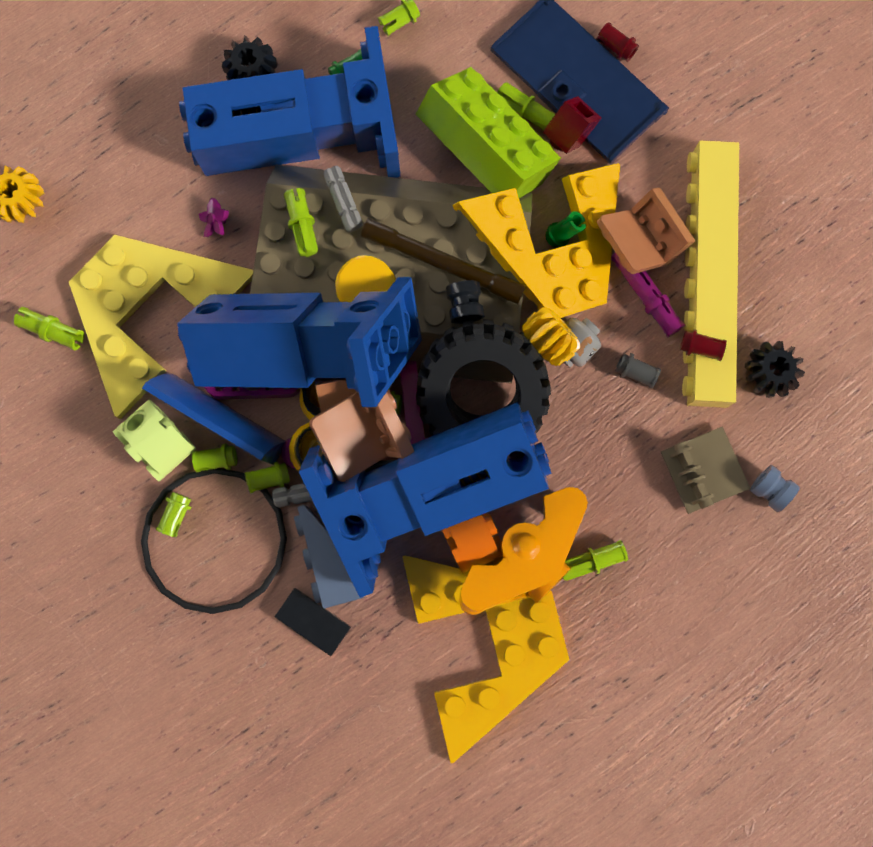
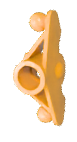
(531, 556)

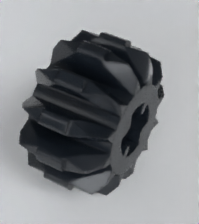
(246, 54)
(784, 363)

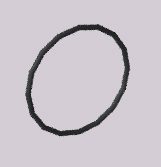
(211, 610)

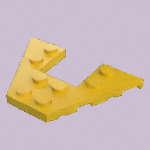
(560, 278)
(525, 642)

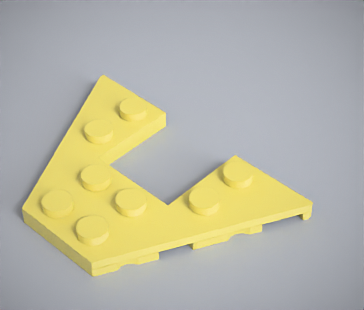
(117, 284)

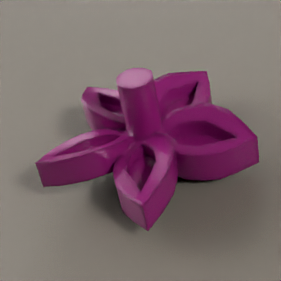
(214, 217)

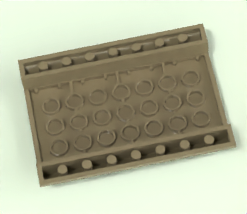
(412, 208)

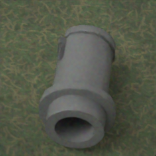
(637, 370)

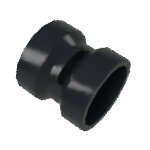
(465, 301)

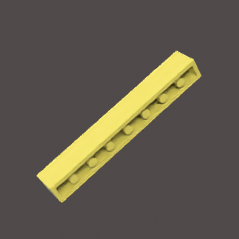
(713, 270)

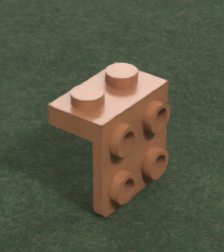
(647, 233)
(360, 436)

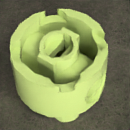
(154, 439)

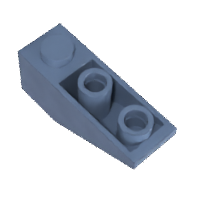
(332, 580)

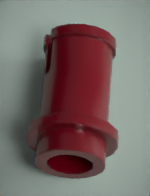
(618, 42)
(703, 345)

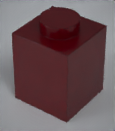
(571, 125)

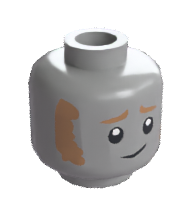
(589, 342)

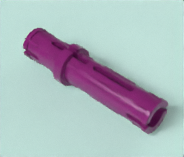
(653, 299)

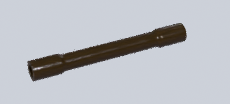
(392, 239)

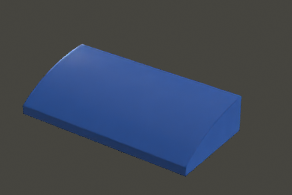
(216, 416)

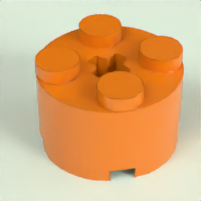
(473, 542)

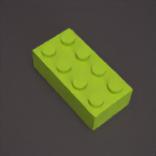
(486, 133)

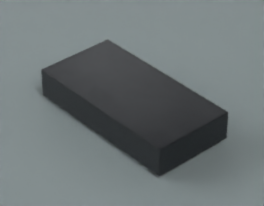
(313, 621)

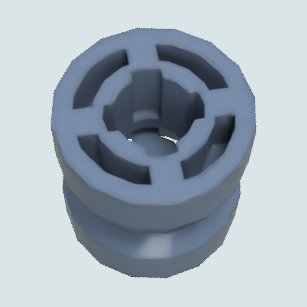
(774, 488)

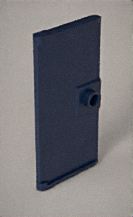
(566, 62)

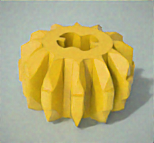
(19, 194)
(550, 336)

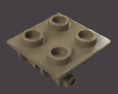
(705, 470)

